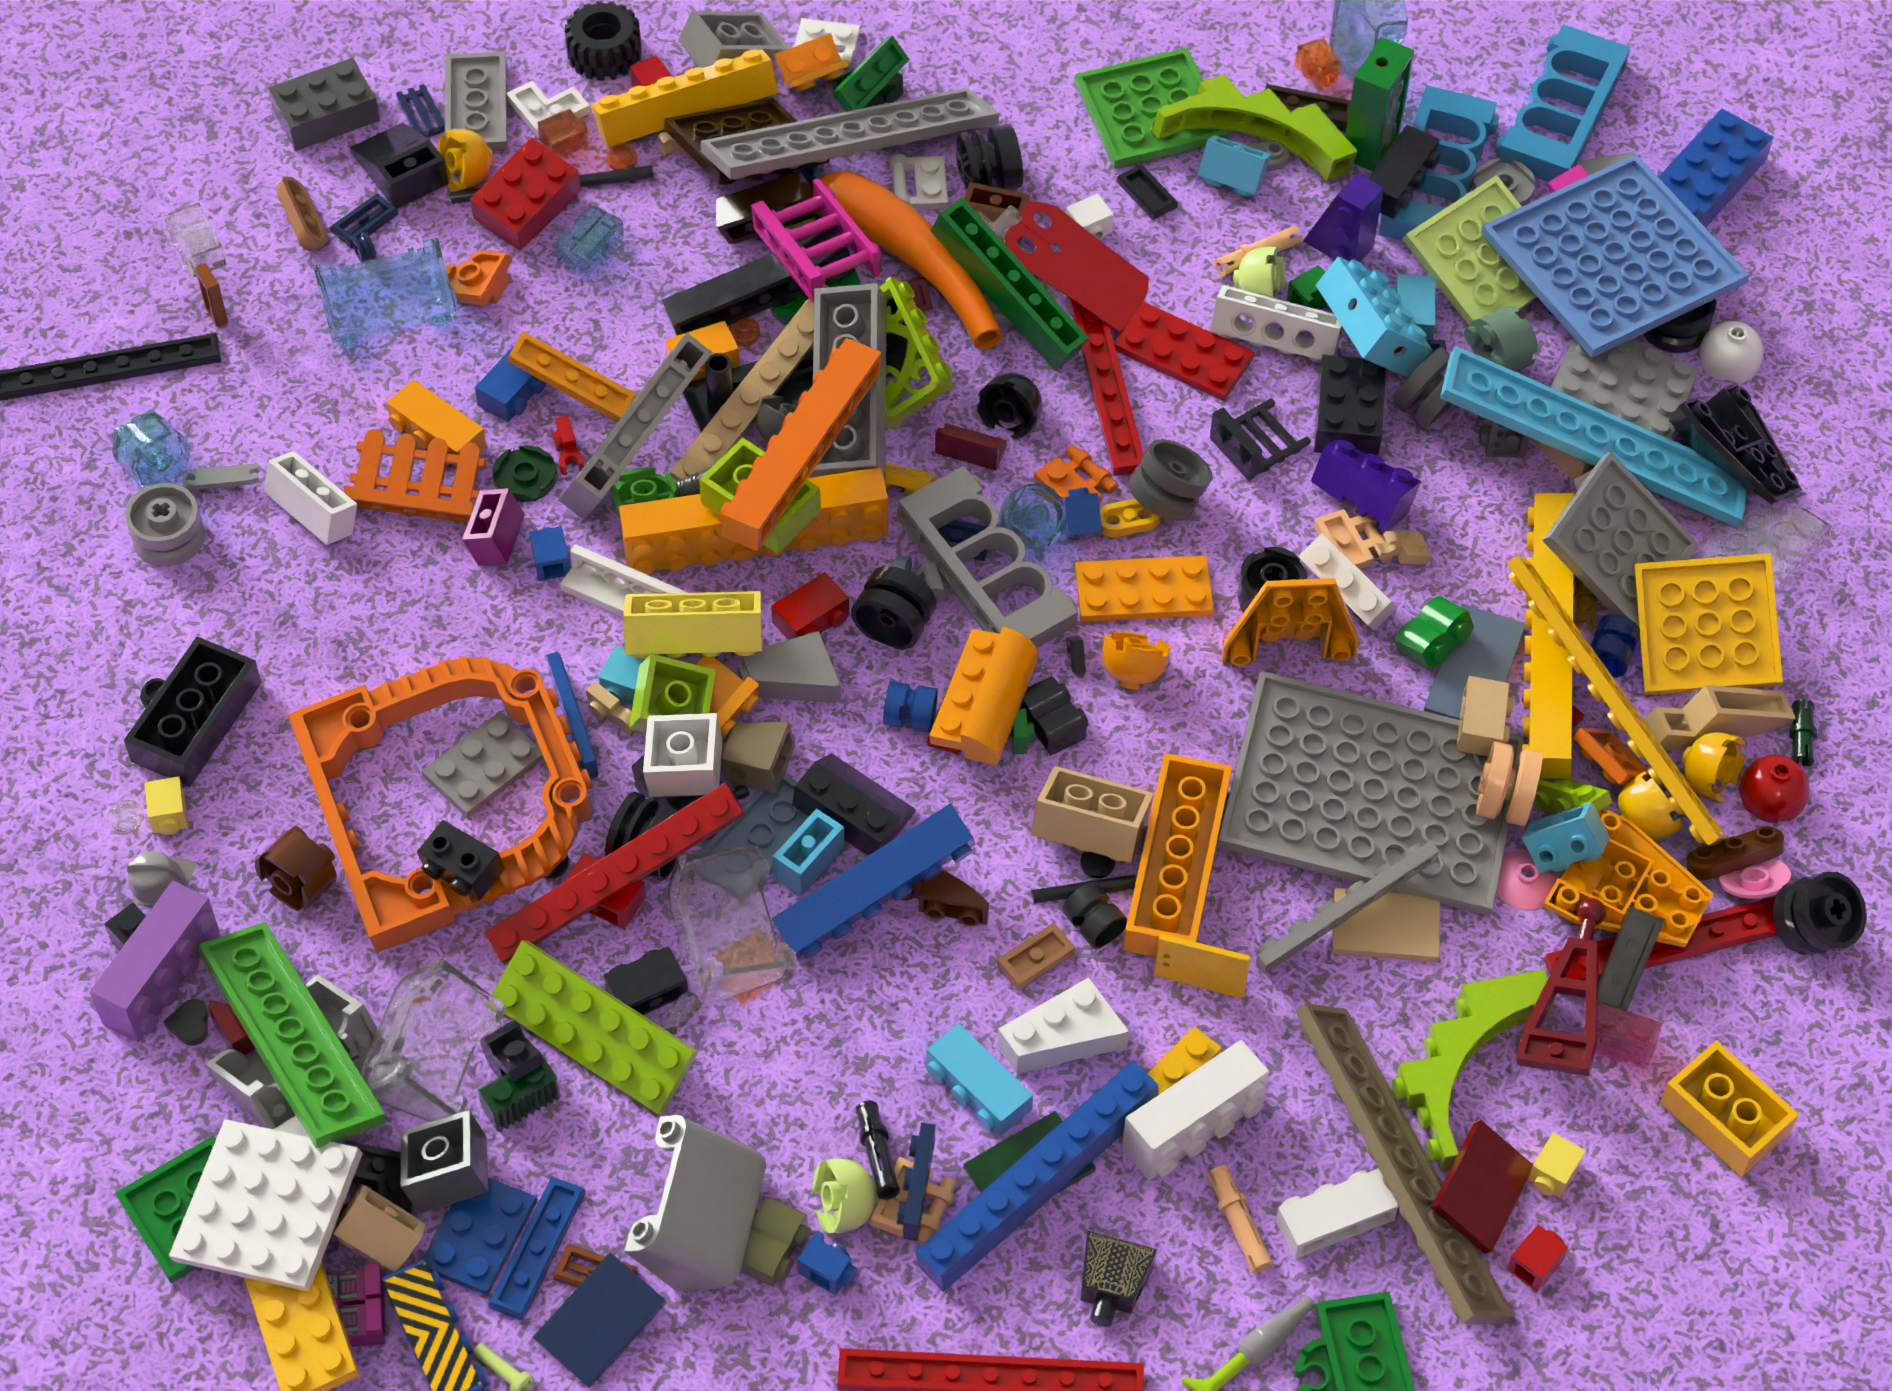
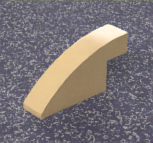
(1720, 709)

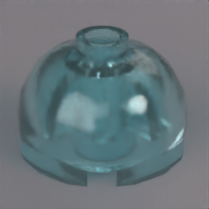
(1034, 515)

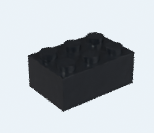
(1350, 403)

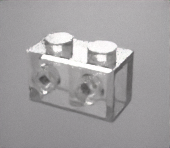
(193, 239)

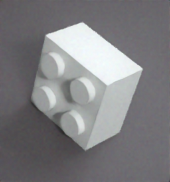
(682, 754)

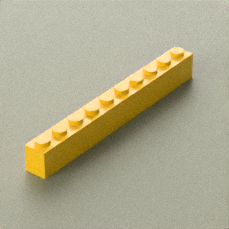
(1549, 670)

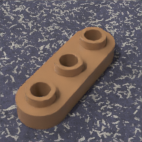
(301, 214)

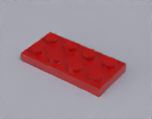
(1183, 351)

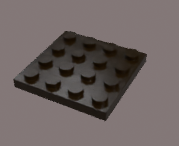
(693, 128)

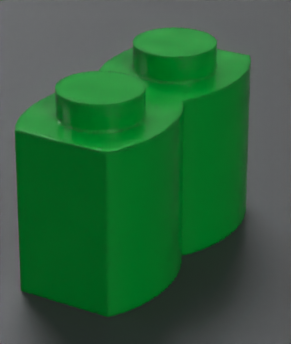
(1434, 633)

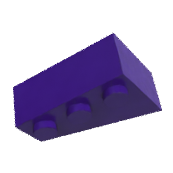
(1349, 221)
(1366, 482)

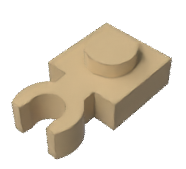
(606, 705)

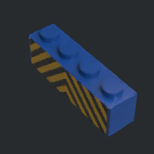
(431, 1330)

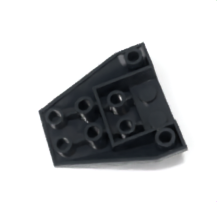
(1737, 441)

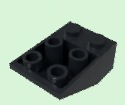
(402, 164)

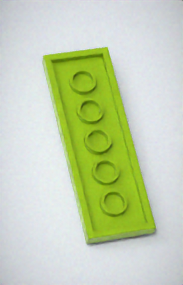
(594, 1027)

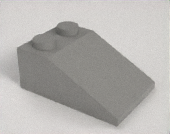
(728, 35)

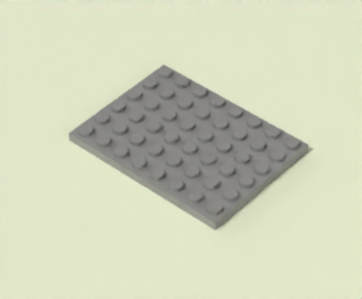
(1355, 784)

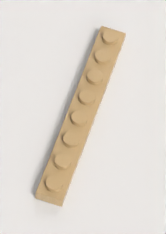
(743, 404)

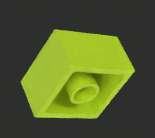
(670, 688)

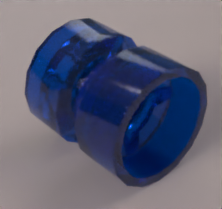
(1615, 642)

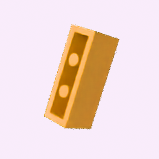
(430, 417)

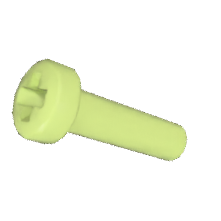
(517, 1380)

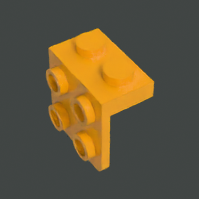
(730, 694)

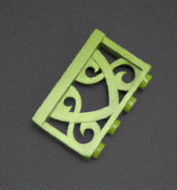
(919, 343)

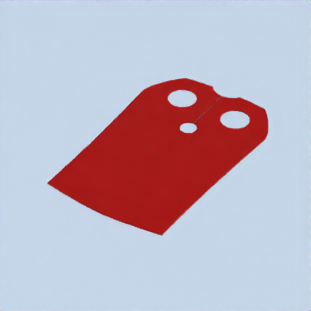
(1083, 267)

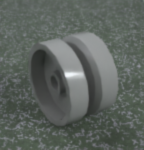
(165, 524)

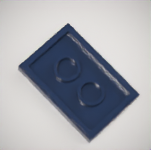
(599, 1320)

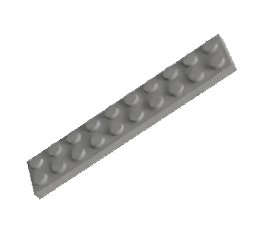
(848, 133)

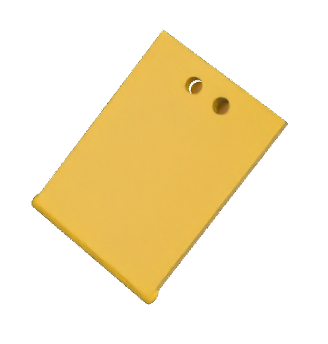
(1202, 965)

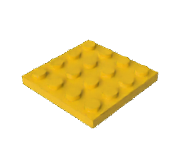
(1708, 624)

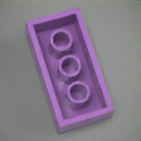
(154, 962)

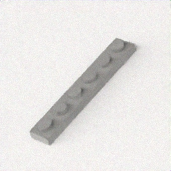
(1335, 913)

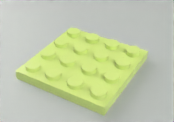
(1463, 260)

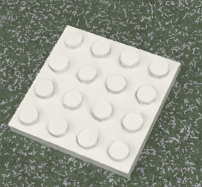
(266, 1205)

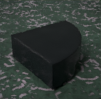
(1076, 649)

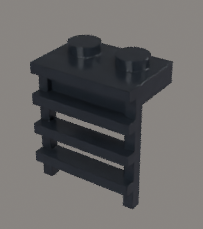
(1242, 449)

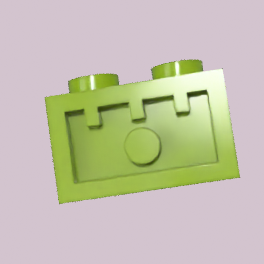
(1568, 794)

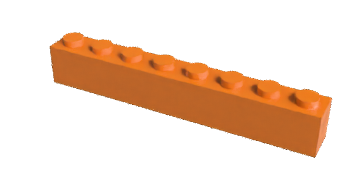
(800, 444)

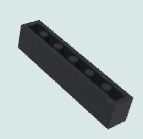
(744, 290)

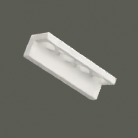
(602, 587)

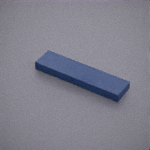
(572, 713)
(537, 1248)

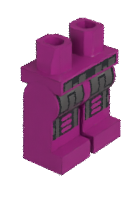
(360, 1303)

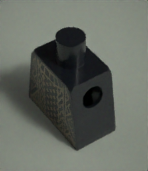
(1114, 1275)

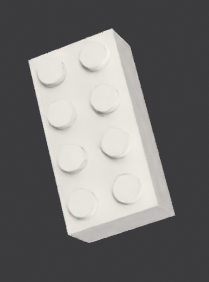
(1195, 1111)

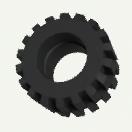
(597, 56)

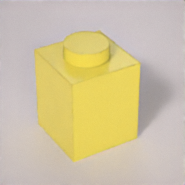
(166, 805)
(1556, 1166)

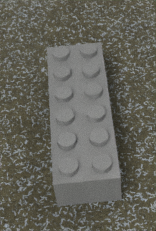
(859, 315)

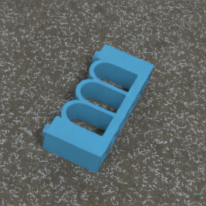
(1575, 52)
(1455, 115)

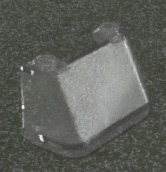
(726, 923)
(429, 1041)

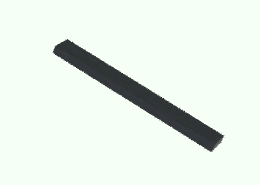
(109, 366)

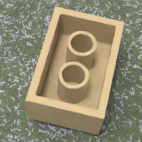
(1092, 814)

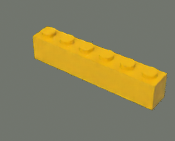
(698, 90)

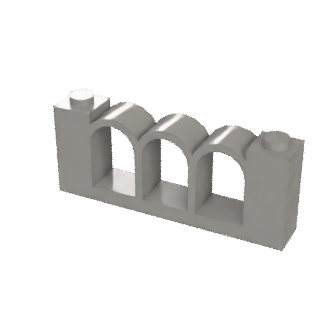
(635, 426)
(959, 496)

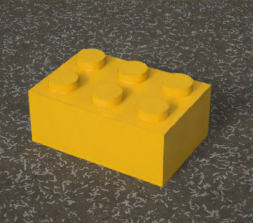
(1729, 1108)

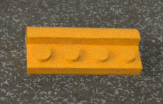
(985, 694)

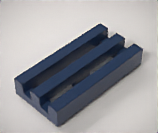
(413, 95)
(368, 222)

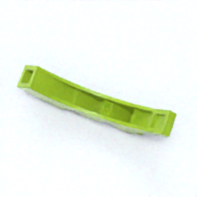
(1261, 114)
(1482, 1013)

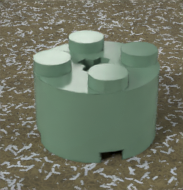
(1503, 339)

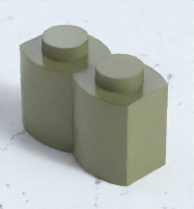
(772, 1241)

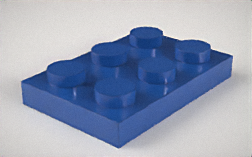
(479, 1236)

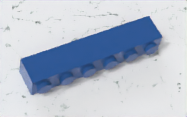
(874, 881)

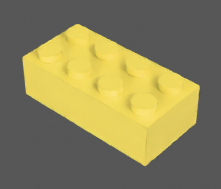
(693, 624)

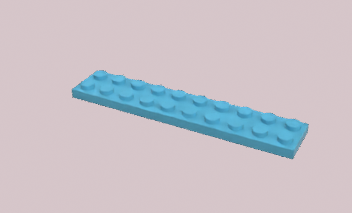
(1590, 433)

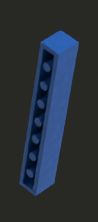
(1035, 1178)

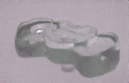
(679, 1014)

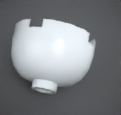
(1731, 352)

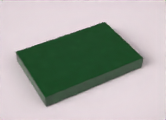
(998, 1159)

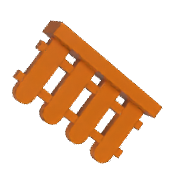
(430, 488)

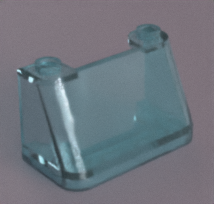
(1359, 26)
(385, 294)

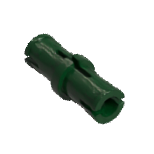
(1803, 732)

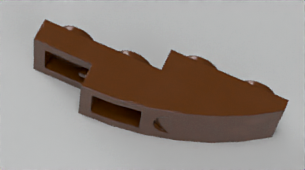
(949, 898)

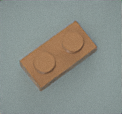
(1036, 956)

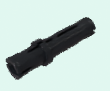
(884, 1179)

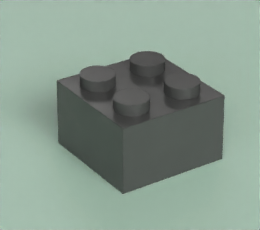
(444, 1161)

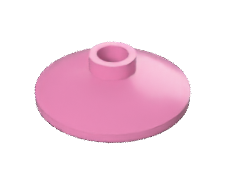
(1757, 880)
(1523, 891)

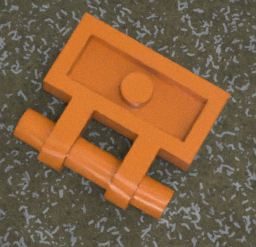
(1065, 477)

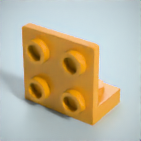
(810, 61)

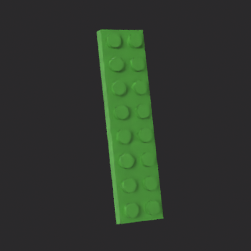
(291, 1035)

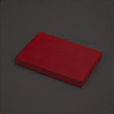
(1482, 1187)

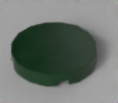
(526, 482)

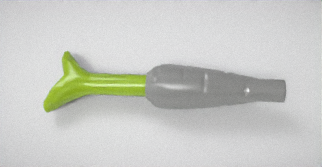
(1255, 1346)

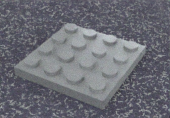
(1628, 382)
(1610, 530)

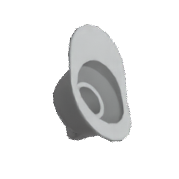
(152, 874)

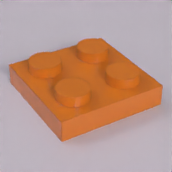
(1611, 754)

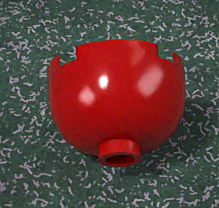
(1774, 788)

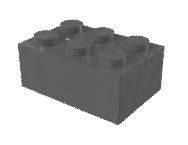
(324, 104)

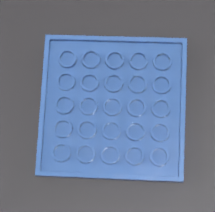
(1614, 255)

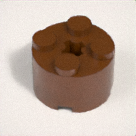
(297, 869)

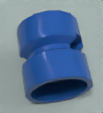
(922, 702)

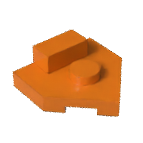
(480, 278)

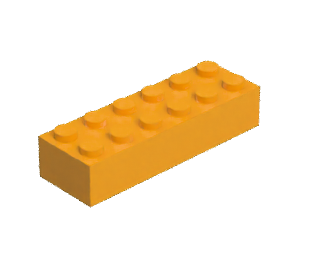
(1177, 853)

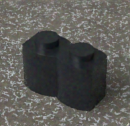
(1054, 716)

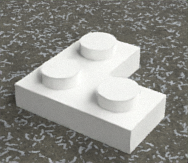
(534, 106)

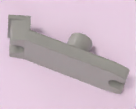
(219, 477)

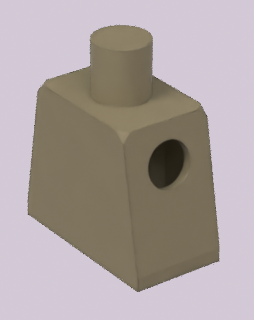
(758, 754)

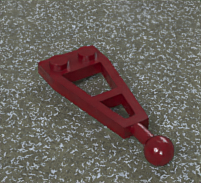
(1562, 1050)

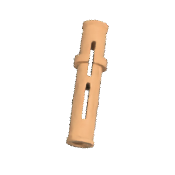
(1279, 239)
(1233, 1205)

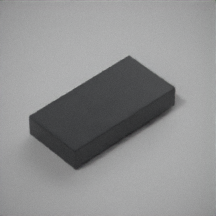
(1147, 192)

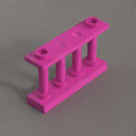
(798, 260)

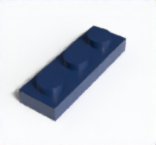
(917, 1181)

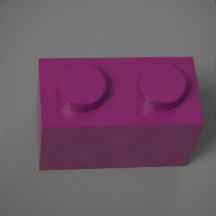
(493, 527)

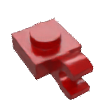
(565, 441)

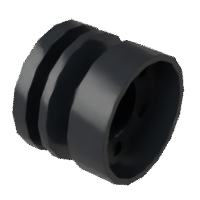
(995, 159)
(634, 818)

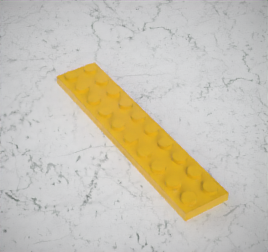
(1622, 712)

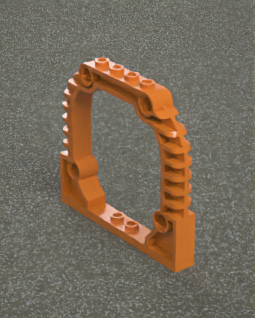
(331, 735)

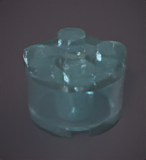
(150, 449)

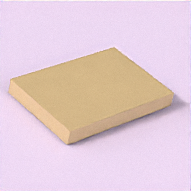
(1391, 928)

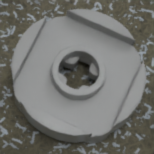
(1515, 174)

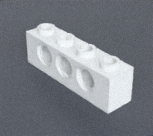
(1266, 310)

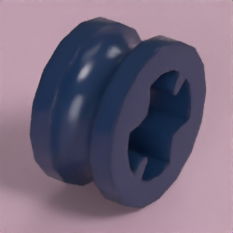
(363, 247)

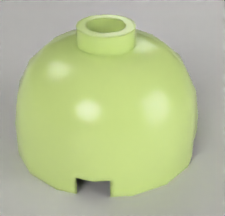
(1261, 272)
(847, 1191)

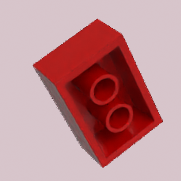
(525, 194)

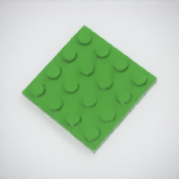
(1126, 101)

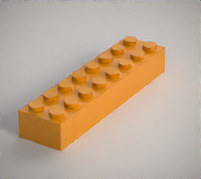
(687, 533)

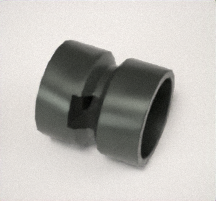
(1091, 912)

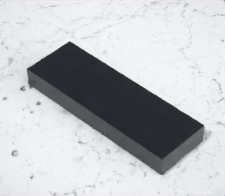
(1628, 958)

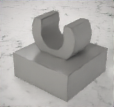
(930, 575)

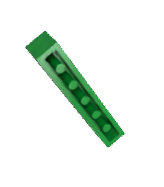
(1009, 283)

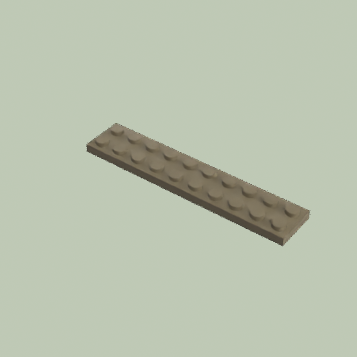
(1403, 1163)

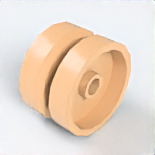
(1511, 784)

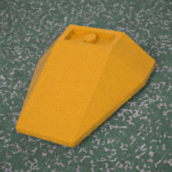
(1296, 611)
(1636, 875)

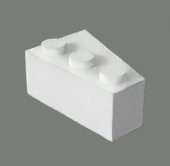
(1063, 1030)

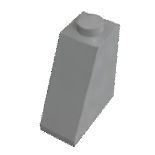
(794, 670)

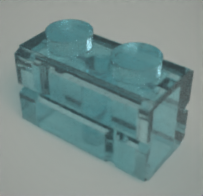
(589, 240)

